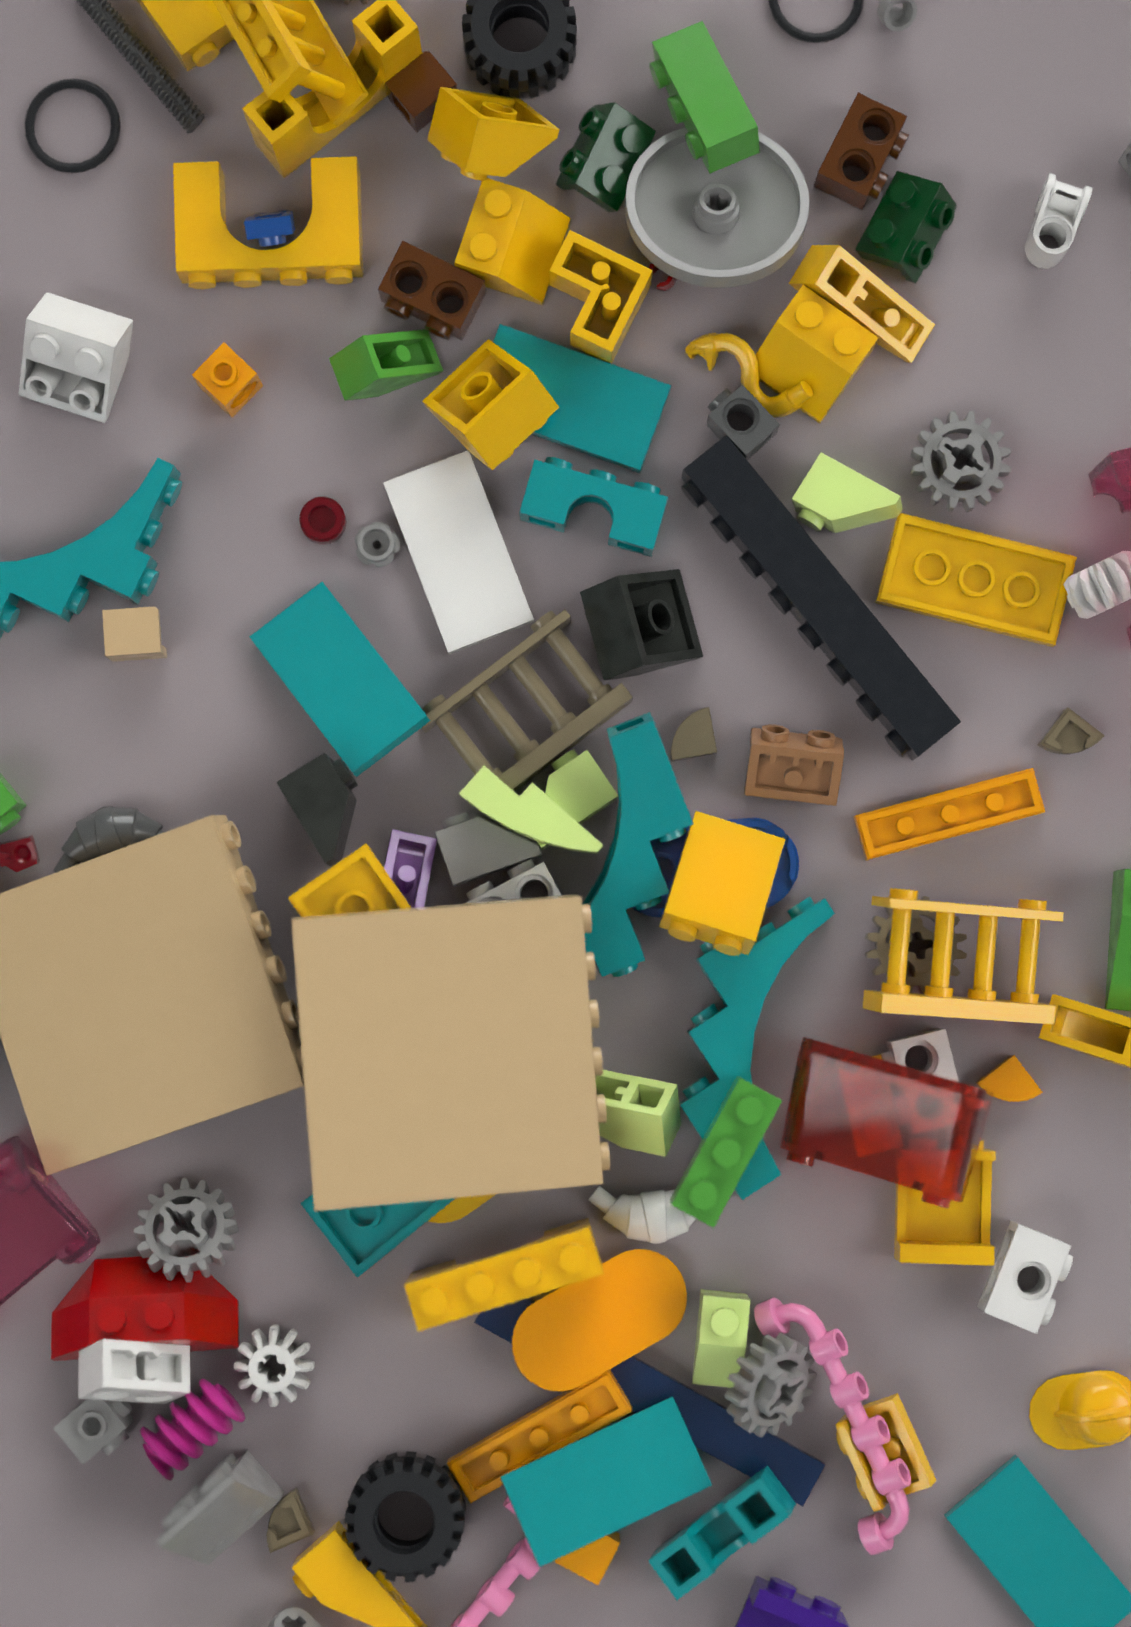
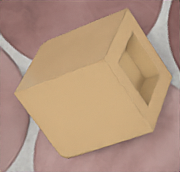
(132, 634)

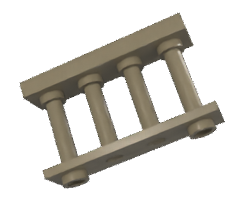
(566, 727)

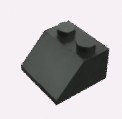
(641, 623)
(323, 803)

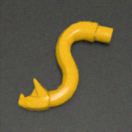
(778, 406)

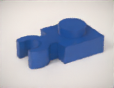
(270, 227)

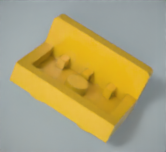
(902, 1445)

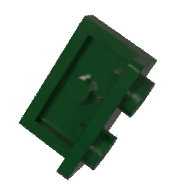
(604, 154)
(908, 225)

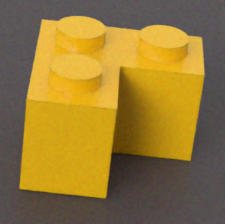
(609, 287)

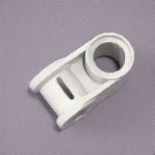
(1058, 215)

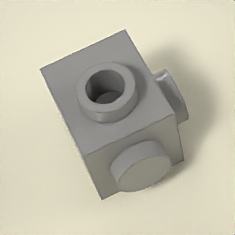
(95, 1427)

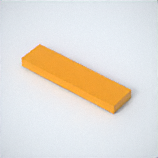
(949, 814)
(538, 1433)

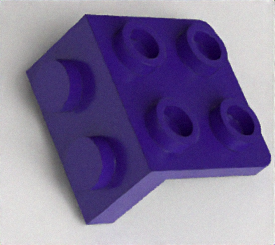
(778, 1605)

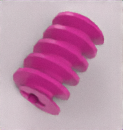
(191, 1428)

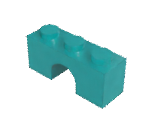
(557, 490)
(721, 1531)

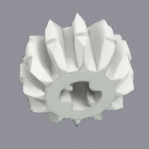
(1100, 585)
(263, 1377)

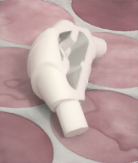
(643, 1215)

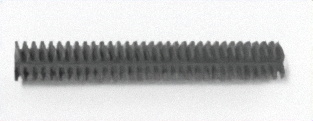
(144, 63)

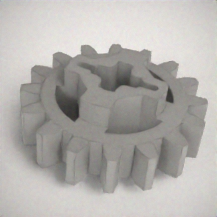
(975, 470)
(190, 1210)
(770, 1384)

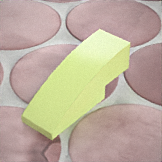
(529, 814)

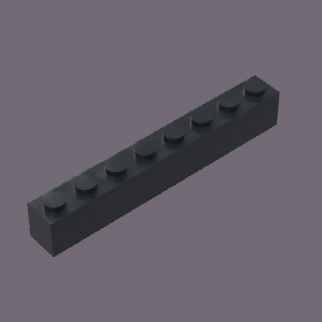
(818, 598)

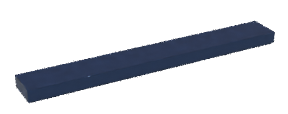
(705, 1419)

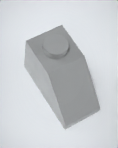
(480, 848)

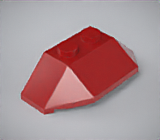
(133, 1303)

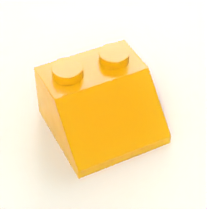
(487, 132)
(512, 240)
(815, 346)
(491, 404)

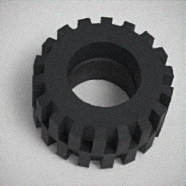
(519, 70)
(401, 1556)

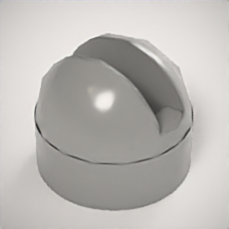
(896, 17)

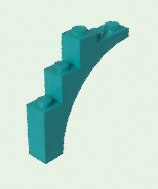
(106, 556)
(631, 876)
(727, 1034)

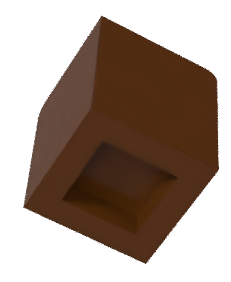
(417, 88)

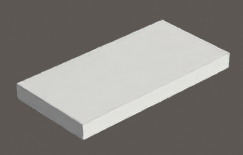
(458, 552)

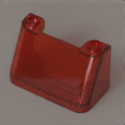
(884, 1121)

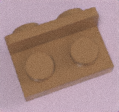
(794, 765)

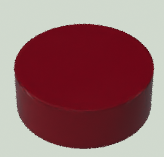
(322, 520)

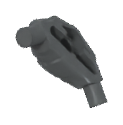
(106, 832)

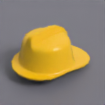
(1082, 1410)

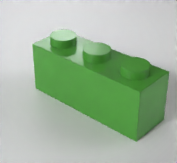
(704, 98)
(725, 1151)

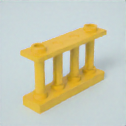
(292, 47)
(938, 996)

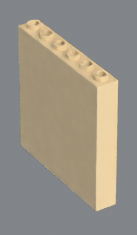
(143, 995)
(449, 1051)

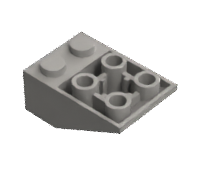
(220, 1509)

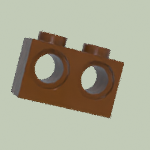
(855, 149)
(439, 281)

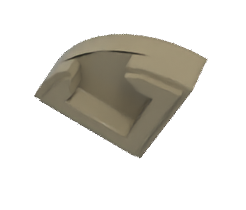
(1070, 734)
(694, 737)
(288, 1522)

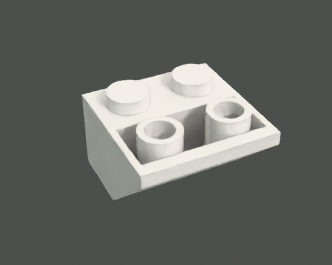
(74, 356)

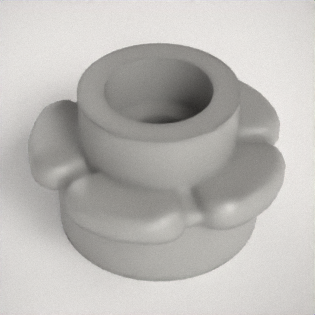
(377, 532)

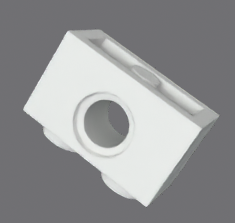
(1019, 1250)

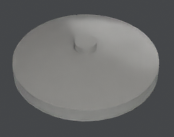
(719, 224)

